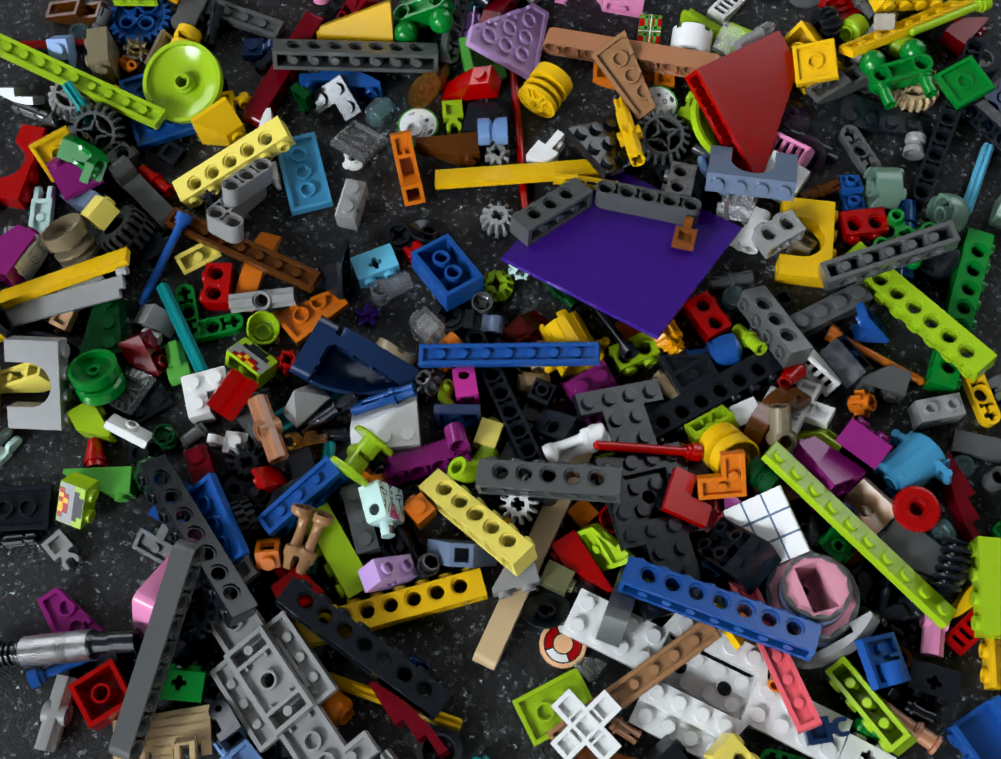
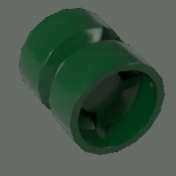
(762, 476)

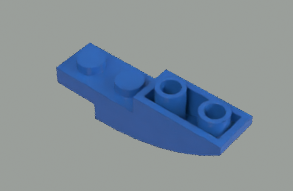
(361, 83)

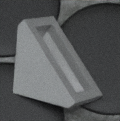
(304, 403)

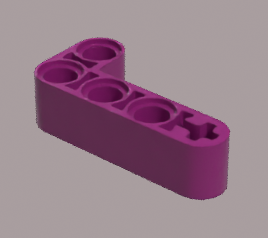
(428, 458)

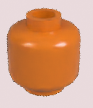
(339, 708)

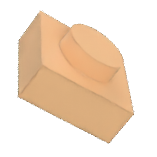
(64, 321)

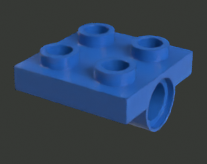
(882, 661)

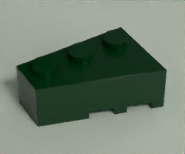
(107, 328)

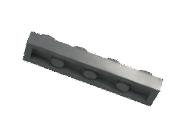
(249, 20)

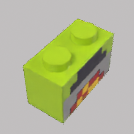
(251, 361)
(77, 500)

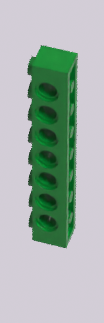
(982, 245)

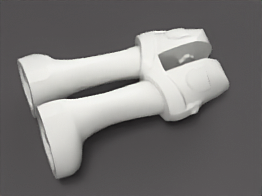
(577, 444)

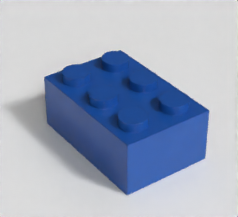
(447, 272)

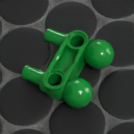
(421, 13)
(900, 72)

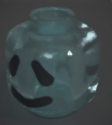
(379, 112)

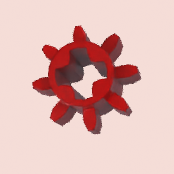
(283, 359)

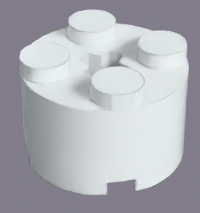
(692, 36)

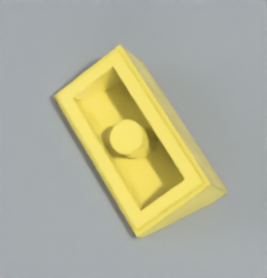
(196, 257)

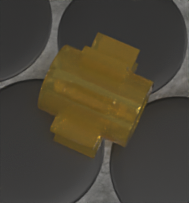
(136, 43)

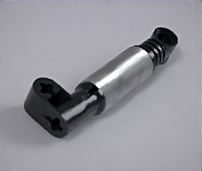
(73, 647)

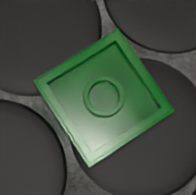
(964, 82)

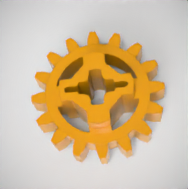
(671, 339)

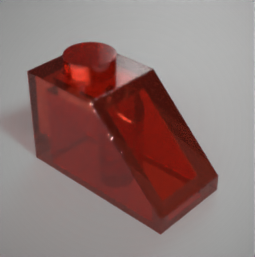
(524, 328)

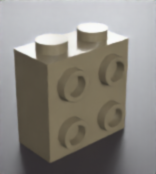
(102, 55)

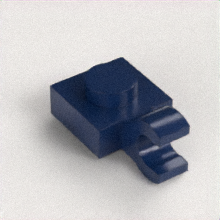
(256, 48)

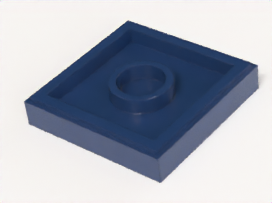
(467, 414)

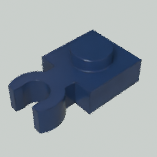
(824, 733)

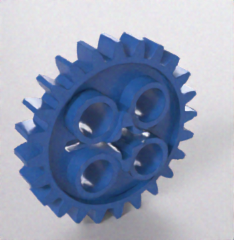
(140, 21)

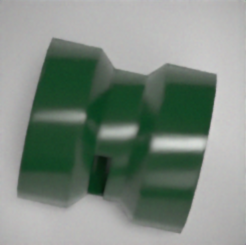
(163, 433)

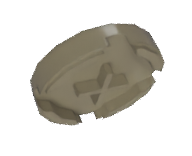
(395, 350)

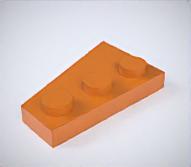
(302, 318)

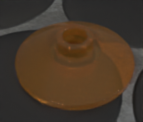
(424, 90)

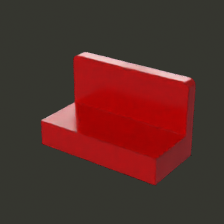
(232, 394)

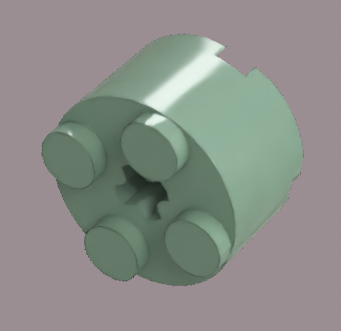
(884, 187)

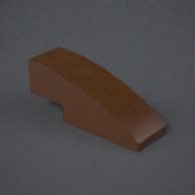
(73, 11)

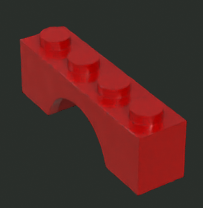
(18, 188)

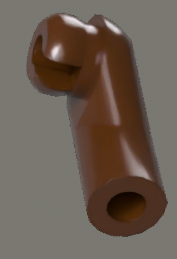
(444, 75)

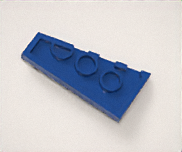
(217, 512)

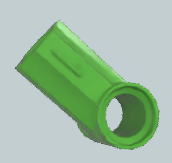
(177, 362)

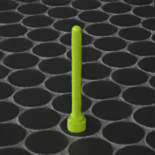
(978, 6)

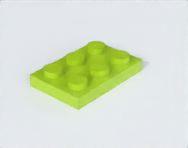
(535, 706)

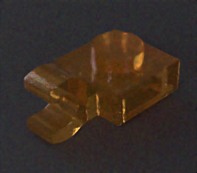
(309, 438)

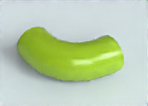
(465, 470)

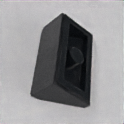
(405, 542)

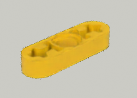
(992, 409)

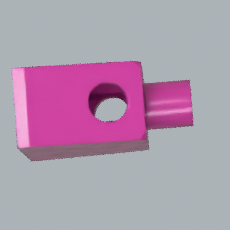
(465, 385)

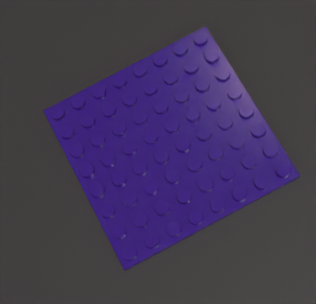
(625, 262)

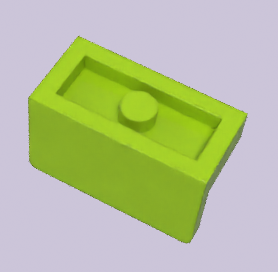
(694, 16)

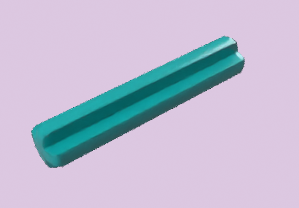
(78, 101)

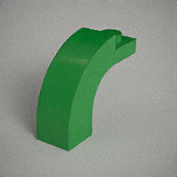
(84, 156)

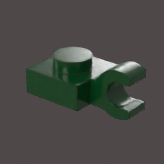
(303, 97)

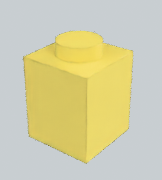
(100, 212)
(489, 433)

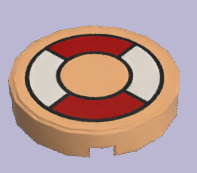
(560, 649)

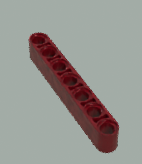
(278, 82)

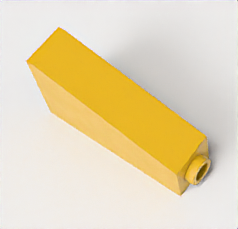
(368, 24)

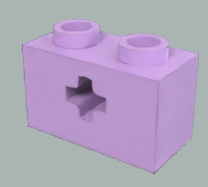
(387, 573)

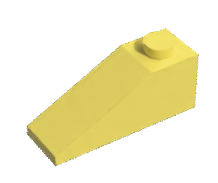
(24, 379)

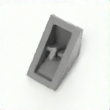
(155, 318)

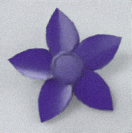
(368, 315)

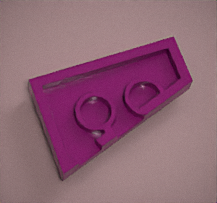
(64, 613)

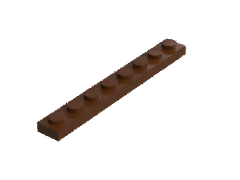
(251, 254)

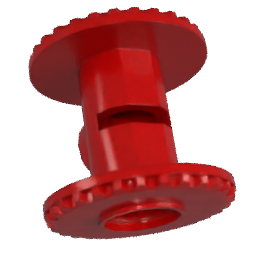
(916, 509)

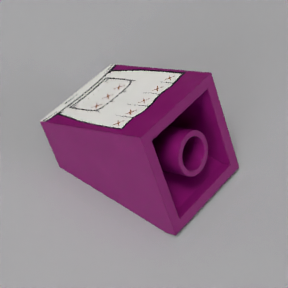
(21, 255)

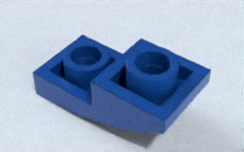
(851, 192)

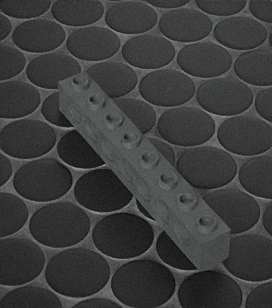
(354, 56)

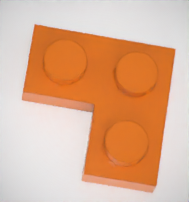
(730, 480)

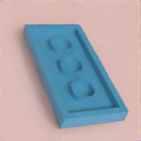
(305, 176)

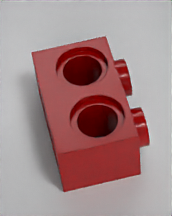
(861, 221)
(222, 286)
(701, 319)

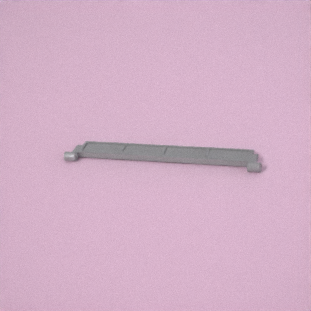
(70, 299)

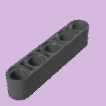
(646, 202)

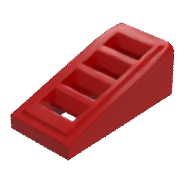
(968, 643)

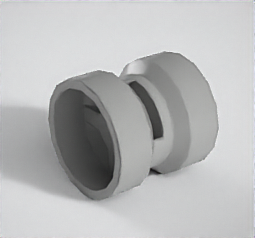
(914, 146)

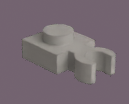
(60, 548)

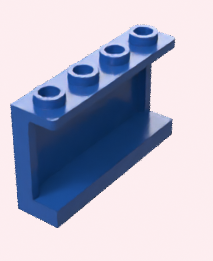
(978, 731)

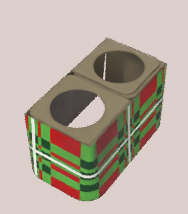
(649, 28)

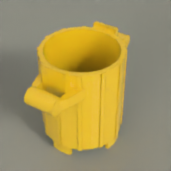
(569, 328)

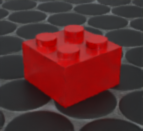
(101, 693)

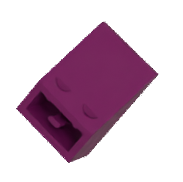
(588, 380)
(864, 442)

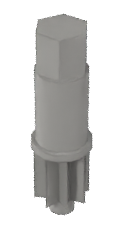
(756, 34)

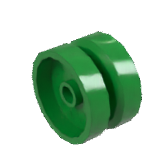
(97, 377)

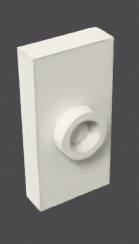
(128, 430)

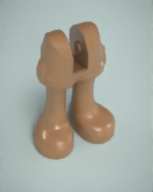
(295, 547)

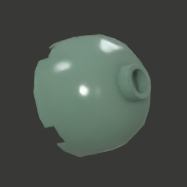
(948, 207)

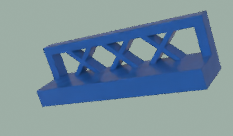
(309, 490)

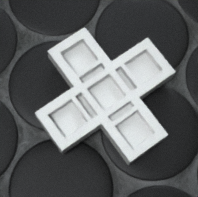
(814, 414)
(586, 725)

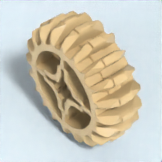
(914, 99)

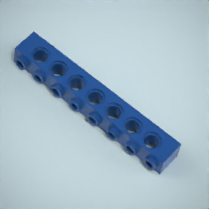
(776, 636)

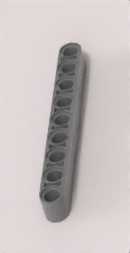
(157, 650)

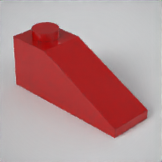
(474, 84)
(572, 554)

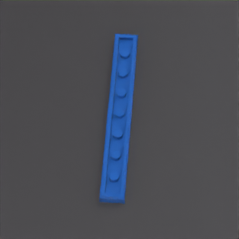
(509, 354)

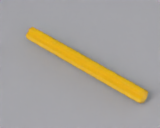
(366, 692)

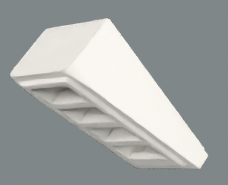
(718, 17)
(818, 362)

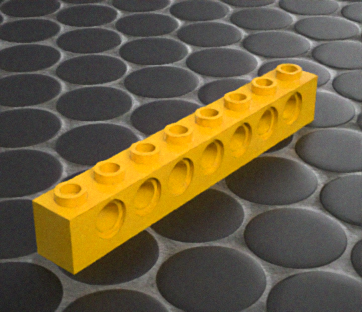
(405, 612)

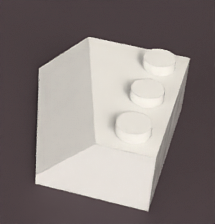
(394, 424)

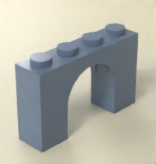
(774, 184)

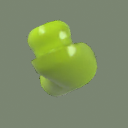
(446, 391)

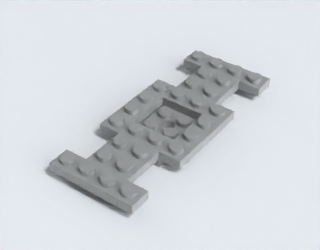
(288, 707)

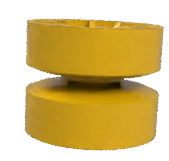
(725, 437)

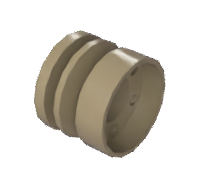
(70, 240)

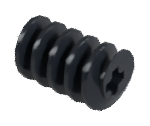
(950, 565)

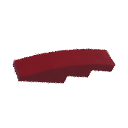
(958, 502)
(403, 714)

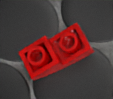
(269, 478)

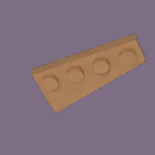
(623, 72)

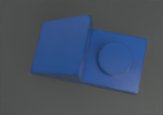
(869, 327)

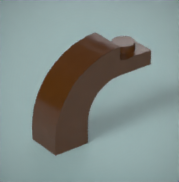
(758, 423)

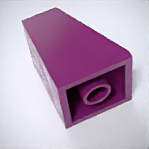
(828, 466)

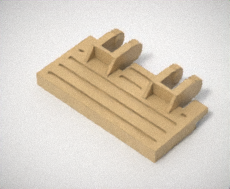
(177, 731)

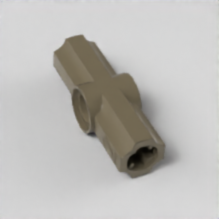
(781, 426)

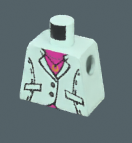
(382, 507)

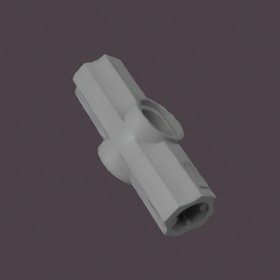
(250, 300)
(55, 715)

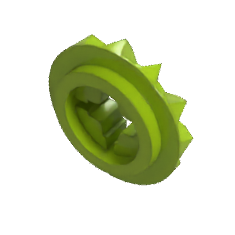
(505, 289)

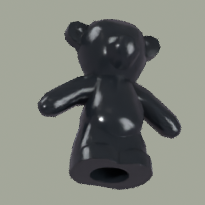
(893, 611)

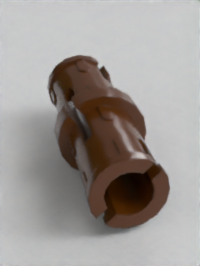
(819, 191)

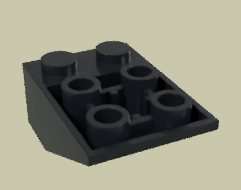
(737, 555)

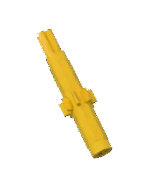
(629, 133)

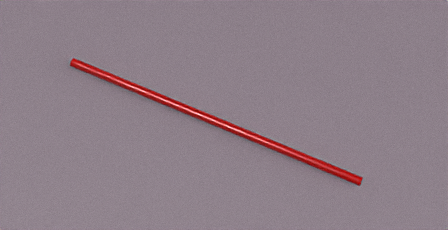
(519, 135)

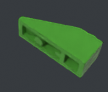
(113, 481)

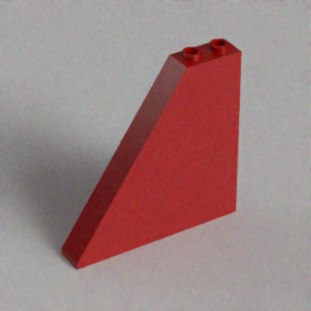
(746, 98)

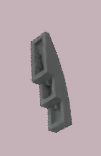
(849, 81)

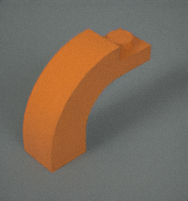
(407, 168)

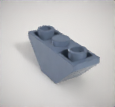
(460, 553)

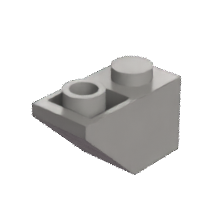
(509, 583)

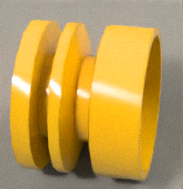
(545, 89)

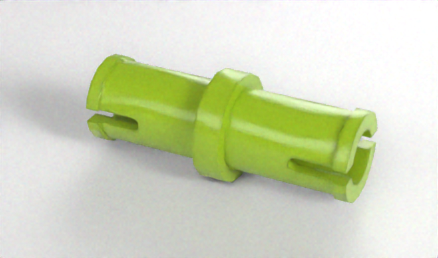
(749, 339)

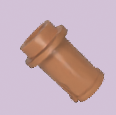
(623, 729)

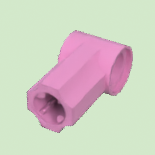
(932, 638)

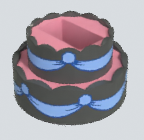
(829, 590)

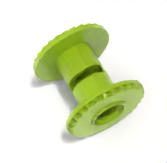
(361, 454)

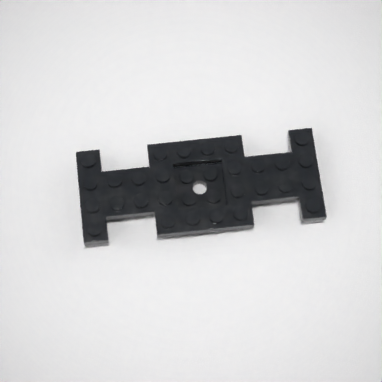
(635, 521)

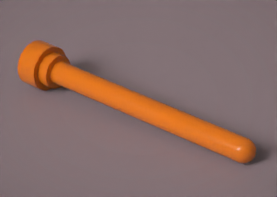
(834, 331)

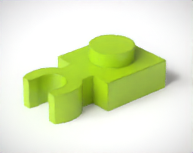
(453, 114)

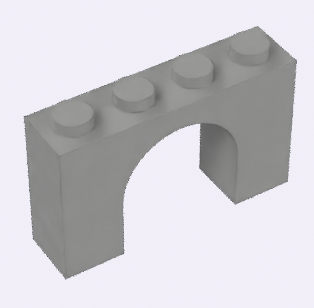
(51, 356)

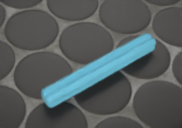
(978, 175)

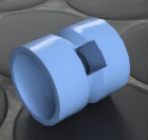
(492, 131)

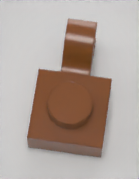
(685, 236)

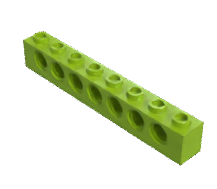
(929, 312)

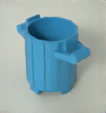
(912, 463)

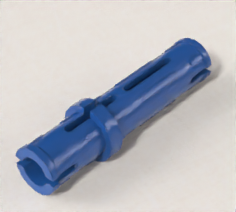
(391, 396)

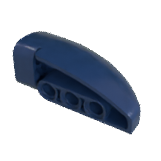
(349, 362)

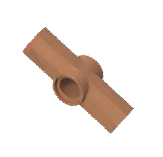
(268, 429)

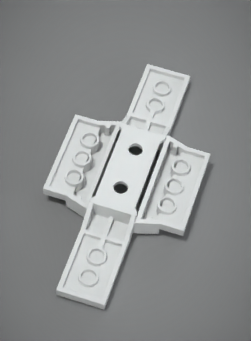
(677, 702)

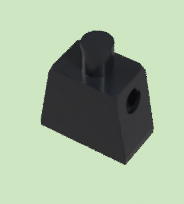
(479, 109)

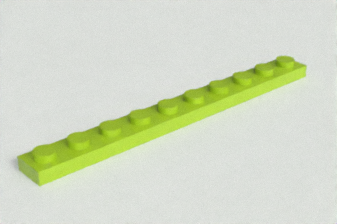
(85, 83)
(859, 535)

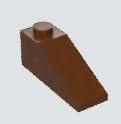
(457, 149)

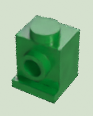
(826, 542)

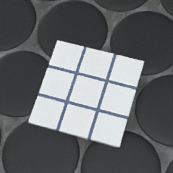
(771, 519)

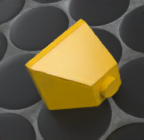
(218, 124)

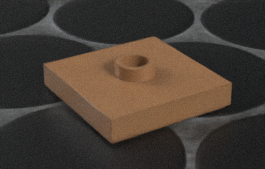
(871, 505)

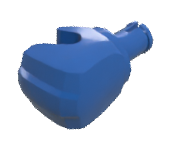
(722, 350)

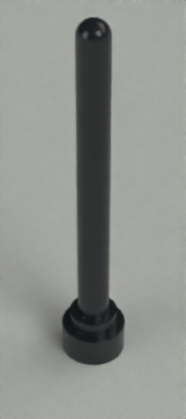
(627, 348)

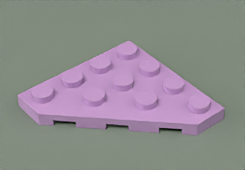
(512, 39)

